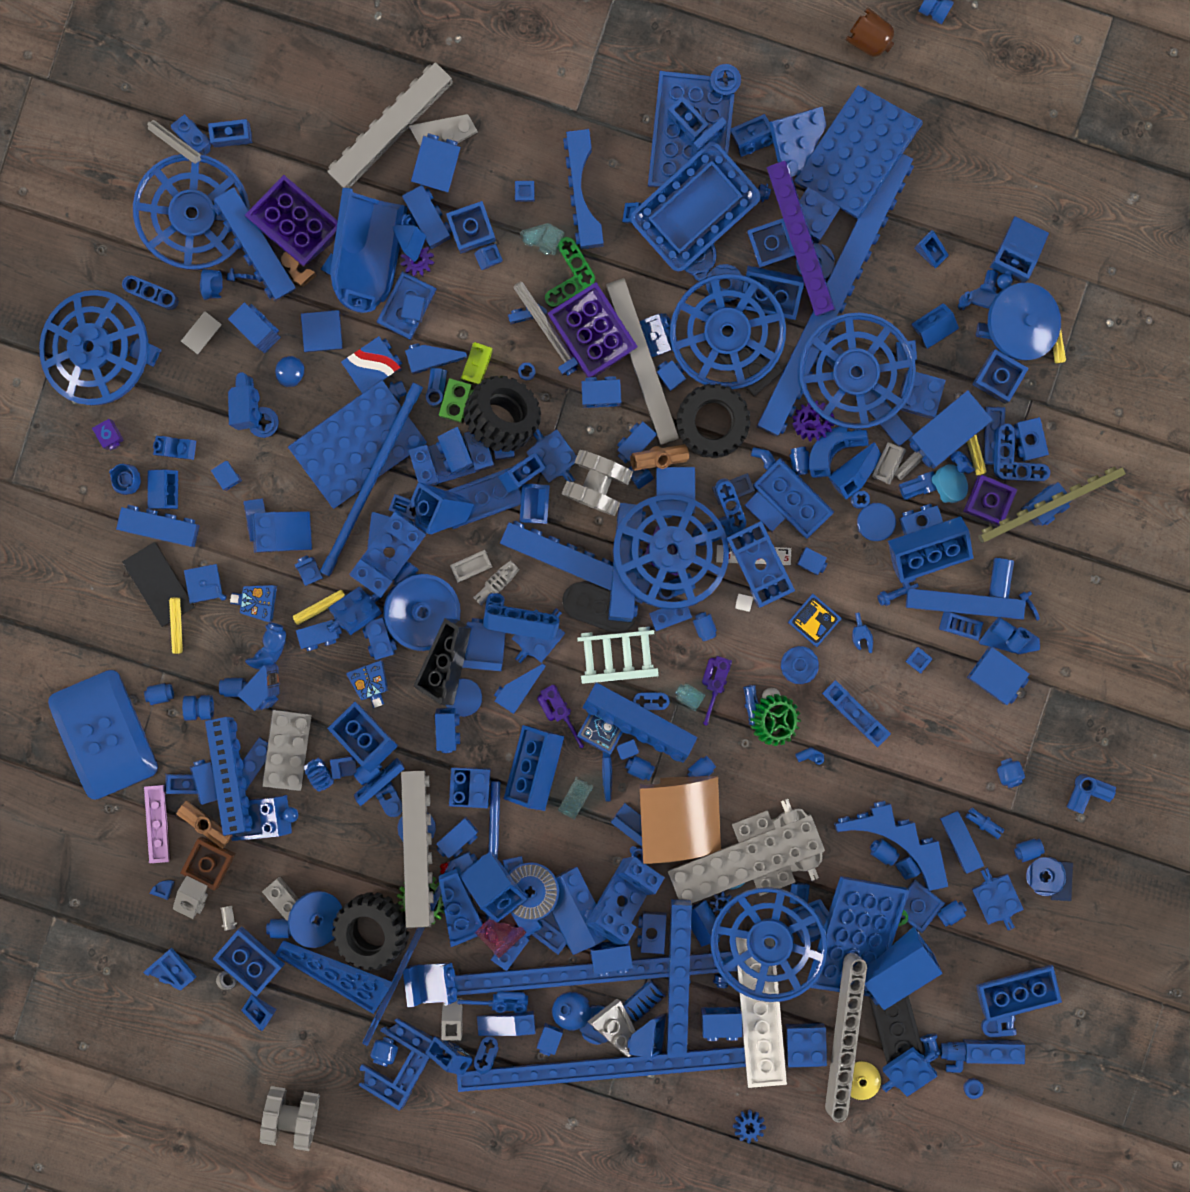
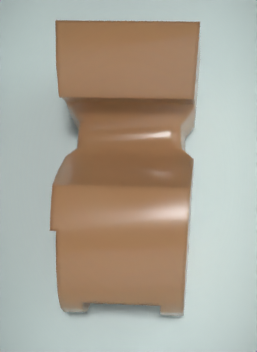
(294, 267)

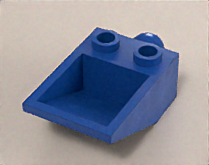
(1019, 251)
(270, 818)

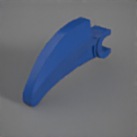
(607, 776)

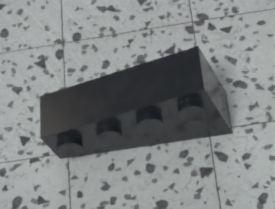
(444, 662)

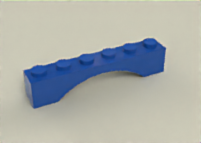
(579, 150)

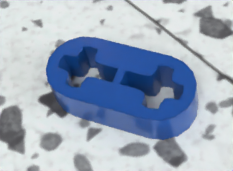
(652, 695)
(490, 1056)

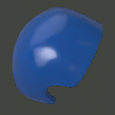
(289, 371)

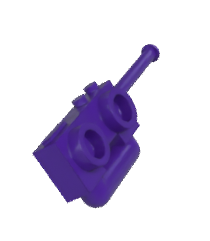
(716, 685)
(559, 705)

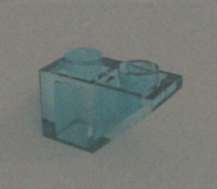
(543, 236)
(689, 696)
(575, 798)

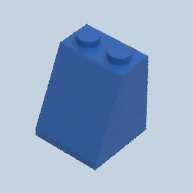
(492, 887)

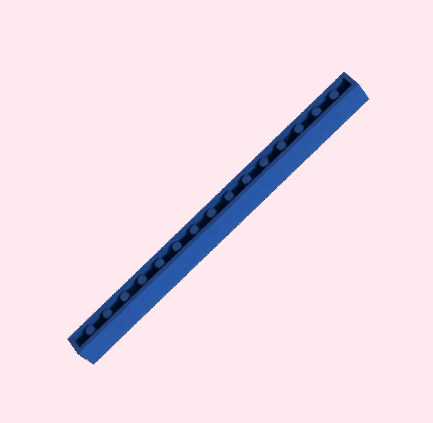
(840, 285)

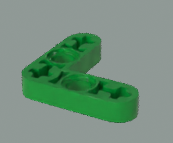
(576, 280)

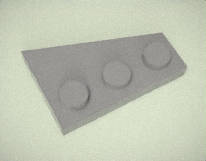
(451, 128)
(614, 1025)

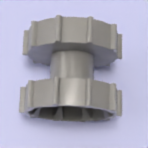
(597, 482)
(289, 1118)

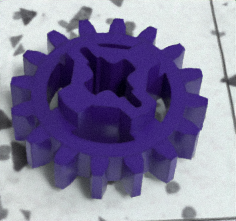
(812, 424)

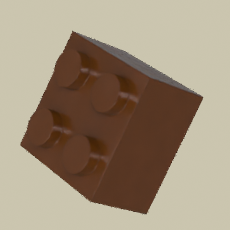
(207, 863)

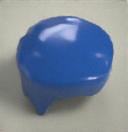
(210, 284)
(125, 479)

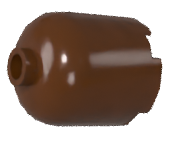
(871, 34)

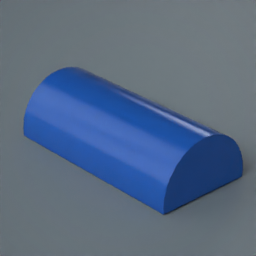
(1019, 993)

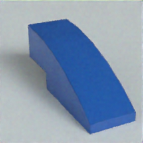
(962, 842)

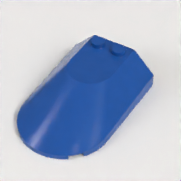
(365, 251)

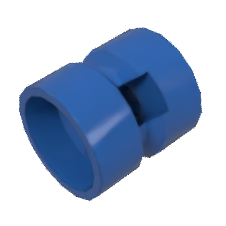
(936, 8)
(201, 707)

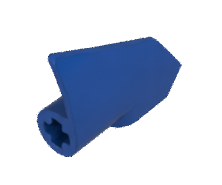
(1009, 638)

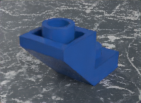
(174, 447)

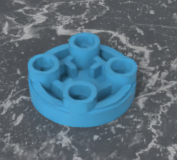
(950, 484)

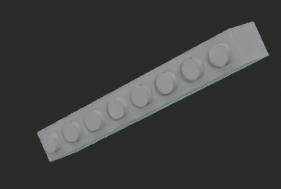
(390, 126)
(416, 849)

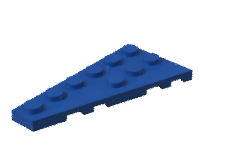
(346, 980)

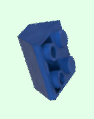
(470, 787)

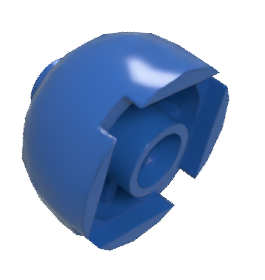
(571, 1011)

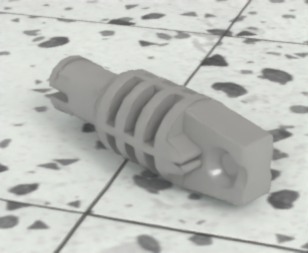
(497, 581)

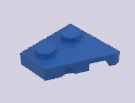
(171, 970)

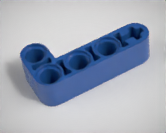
(518, 621)

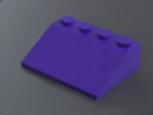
(294, 221)
(592, 331)

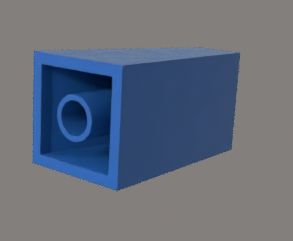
(950, 430)
(901, 970)

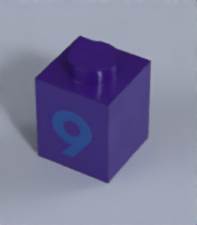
(108, 434)

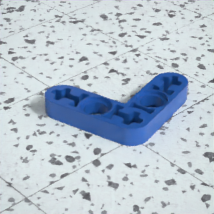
(1008, 462)
(727, 521)

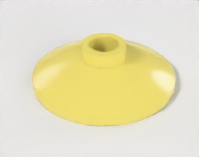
(869, 1072)

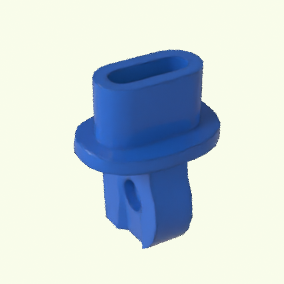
(397, 389)

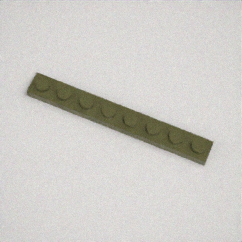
(1058, 500)

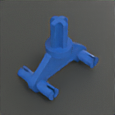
(982, 296)

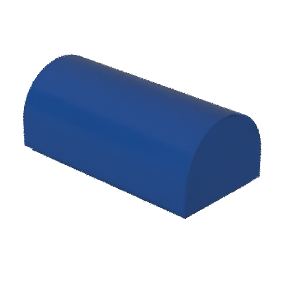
(1001, 578)

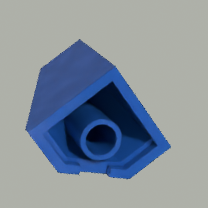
(438, 508)

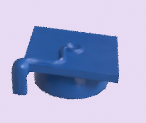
(203, 584)

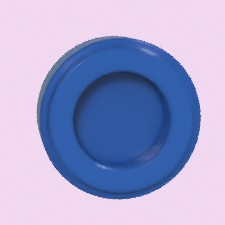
(973, 1088)

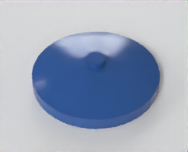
(1024, 321)
(418, 608)

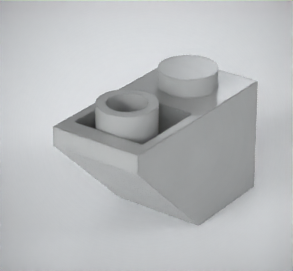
(452, 1021)

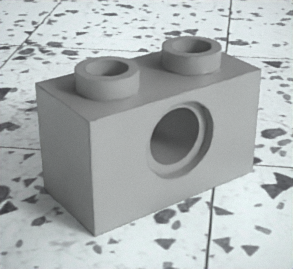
(281, 896)
(190, 897)

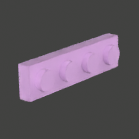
(157, 824)

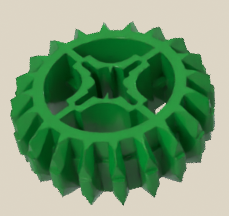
(765, 722)

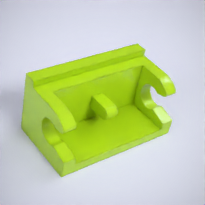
(477, 363)

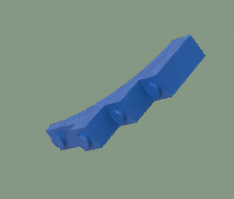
(925, 854)

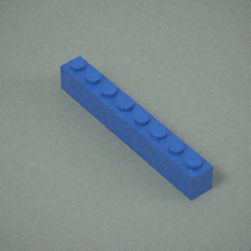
(563, 557)
(679, 978)

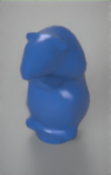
(274, 642)

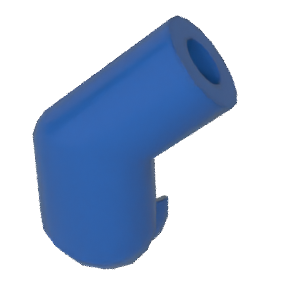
(811, 754)

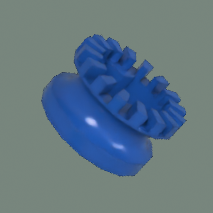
(521, 368)

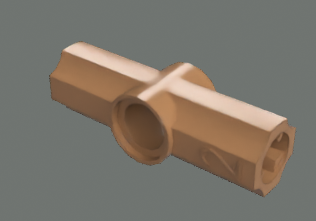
(668, 455)
(194, 817)

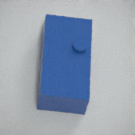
(931, 549)

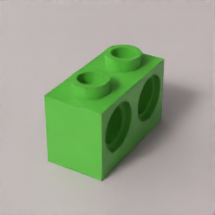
(451, 399)

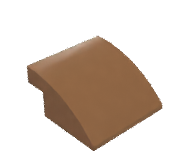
(680, 818)

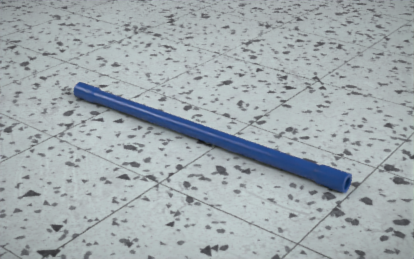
(411, 398)

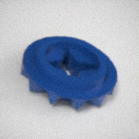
(731, 73)
(270, 428)

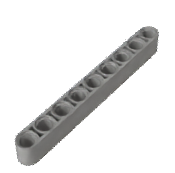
(643, 363)
(844, 1029)

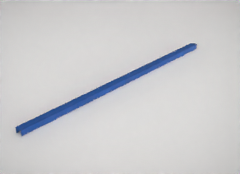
(406, 958)

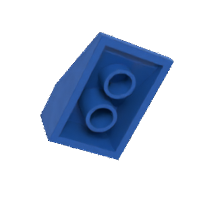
(281, 531)

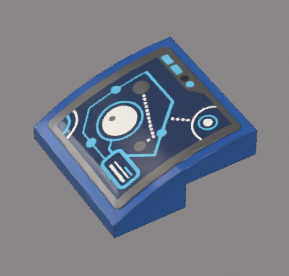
(599, 734)

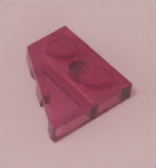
(499, 936)

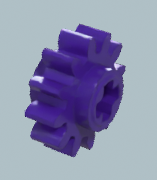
(422, 265)

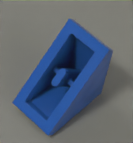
(410, 240)
(932, 249)
(258, 1011)

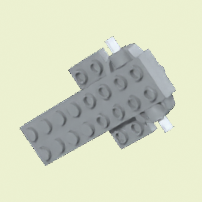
(765, 853)

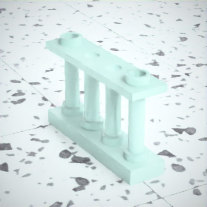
(609, 673)

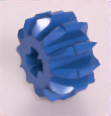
(318, 774)
(747, 1119)

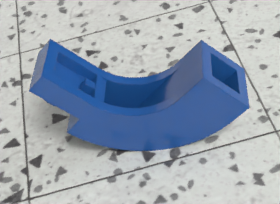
(826, 448)

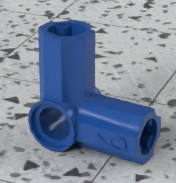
(1081, 796)

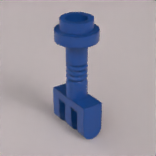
(884, 598)

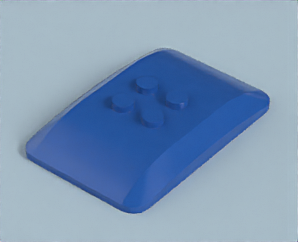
(695, 207)
(102, 734)

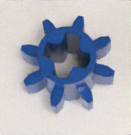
(715, 902)

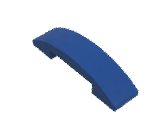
(856, 714)

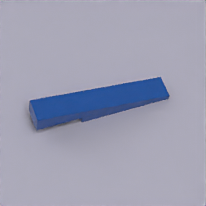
(965, 604)

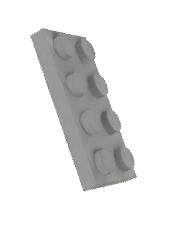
(286, 750)

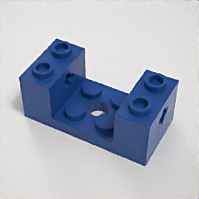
(430, 466)
(378, 570)
(765, 584)
(632, 882)

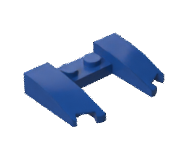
(398, 1091)

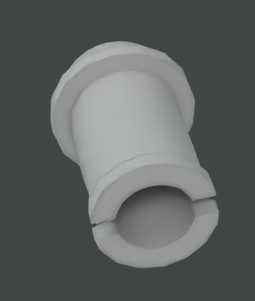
(228, 918)

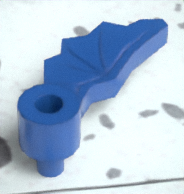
(231, 276)
(1024, 596)

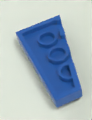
(459, 909)

